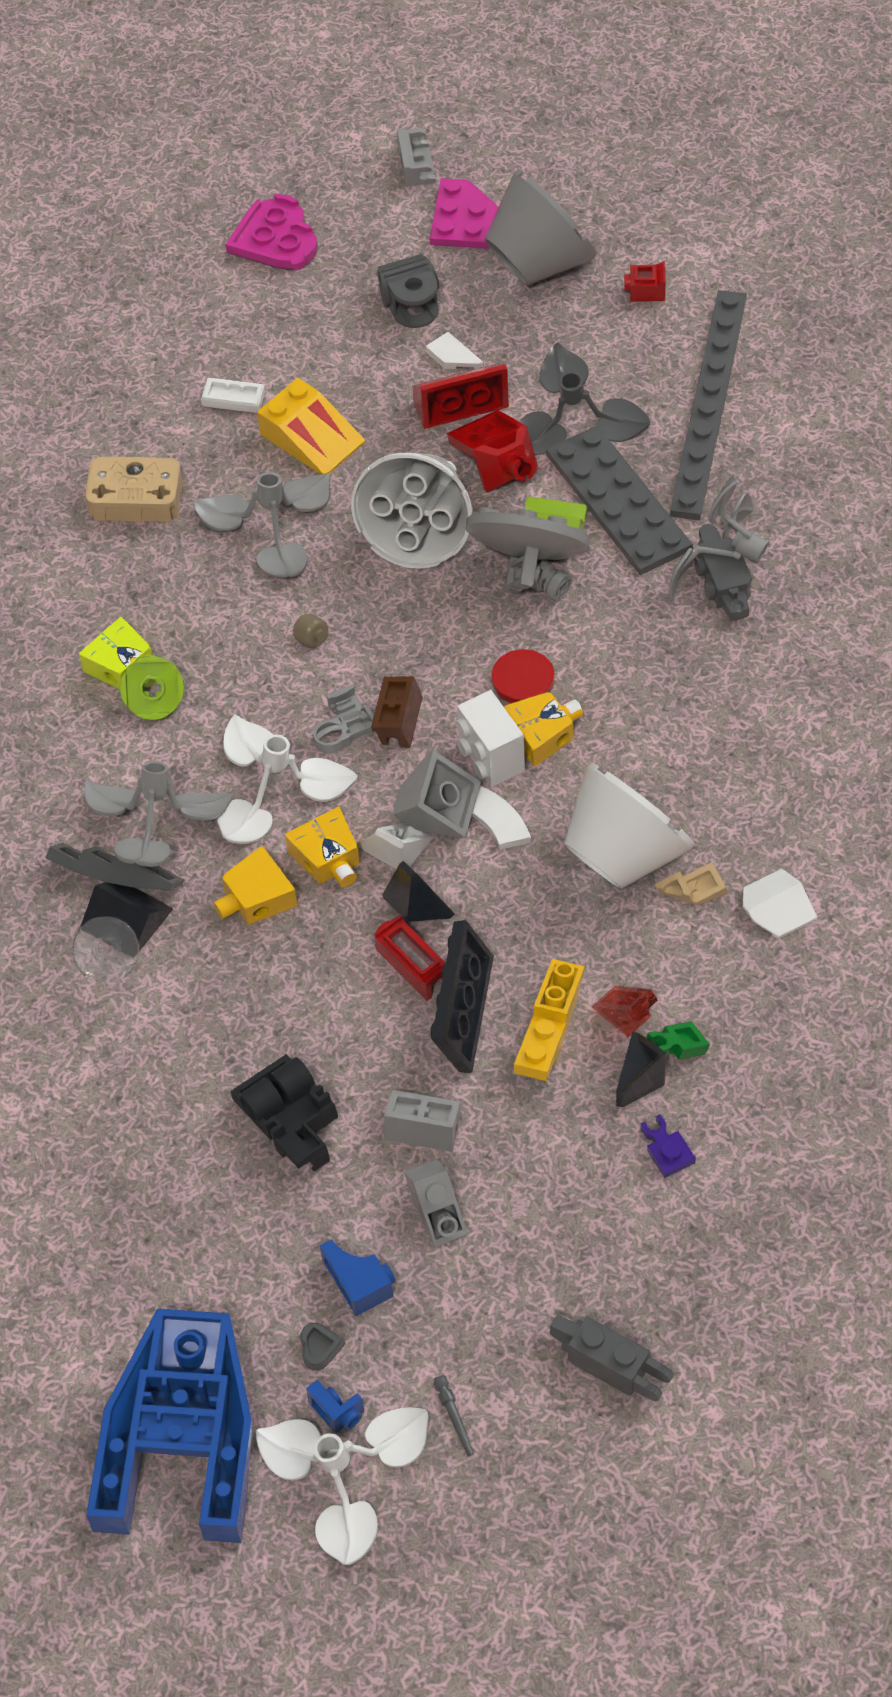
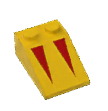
(308, 427)

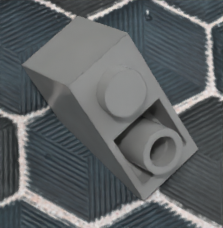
(436, 1202)

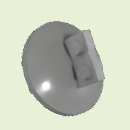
(526, 541)

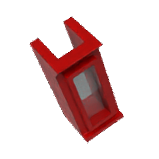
(409, 955)

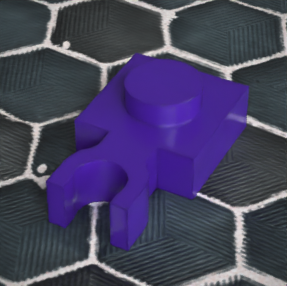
(668, 1151)

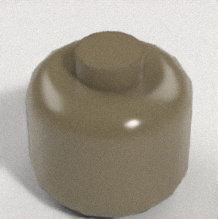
(310, 630)

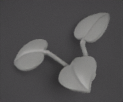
(304, 494)
(744, 542)
(154, 785)

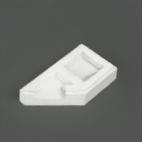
(452, 353)

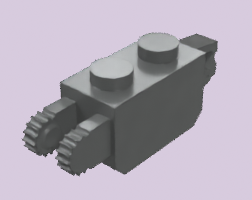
(725, 577)
(610, 1356)

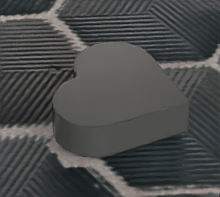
(319, 1346)

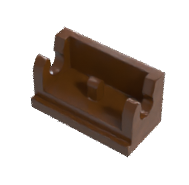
(397, 710)

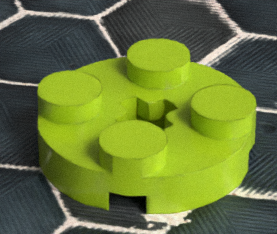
(140, 701)

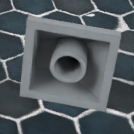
(438, 797)

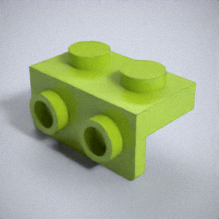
(573, 512)

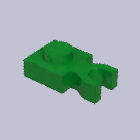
(681, 1040)

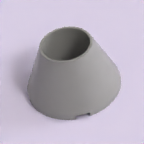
(535, 233)

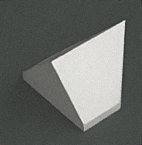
(396, 844)

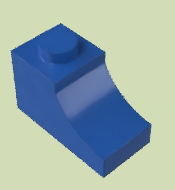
(360, 1279)

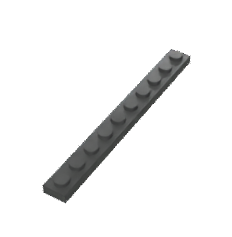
(708, 406)

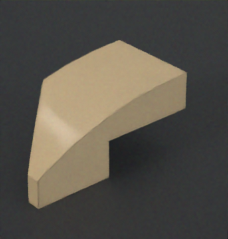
(694, 887)

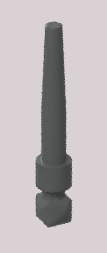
(447, 1399)

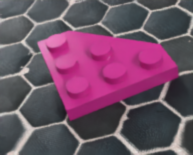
(461, 215)

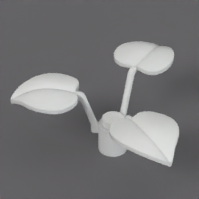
(249, 743)
(292, 1445)

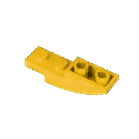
(549, 1020)

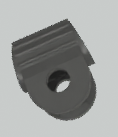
(410, 284)

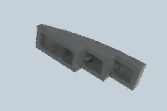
(108, 868)

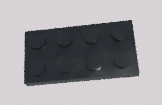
(462, 997)

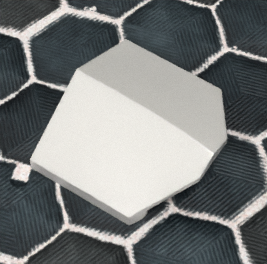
(778, 903)

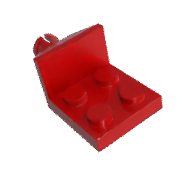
(499, 448)

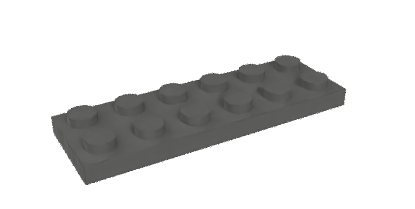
(619, 500)

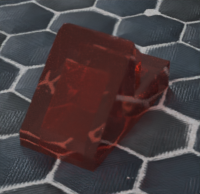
(626, 1007)

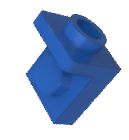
(331, 1408)

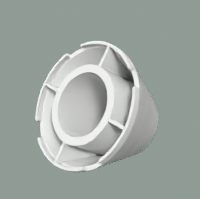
(621, 830)

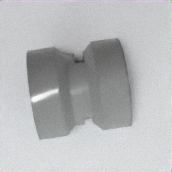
(552, 582)

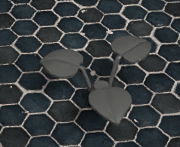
(567, 374)

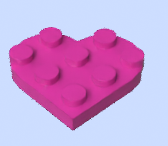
(274, 234)

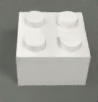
(490, 739)

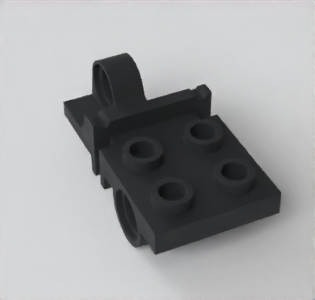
(289, 1110)

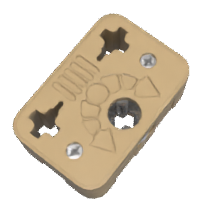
(134, 489)

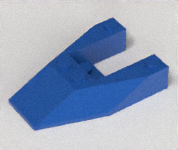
(182, 1399)

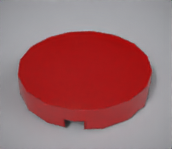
(522, 675)

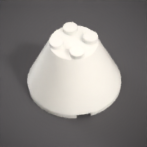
(412, 509)

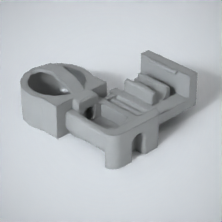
(353, 721)

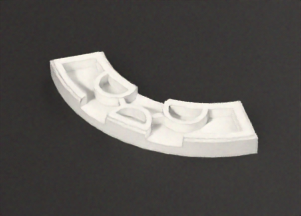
(500, 819)

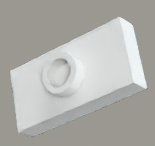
(233, 395)

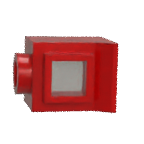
(646, 282)

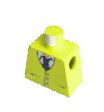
(113, 652)

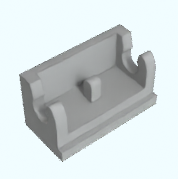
(415, 157)
(421, 1120)

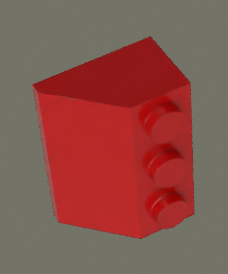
(461, 395)

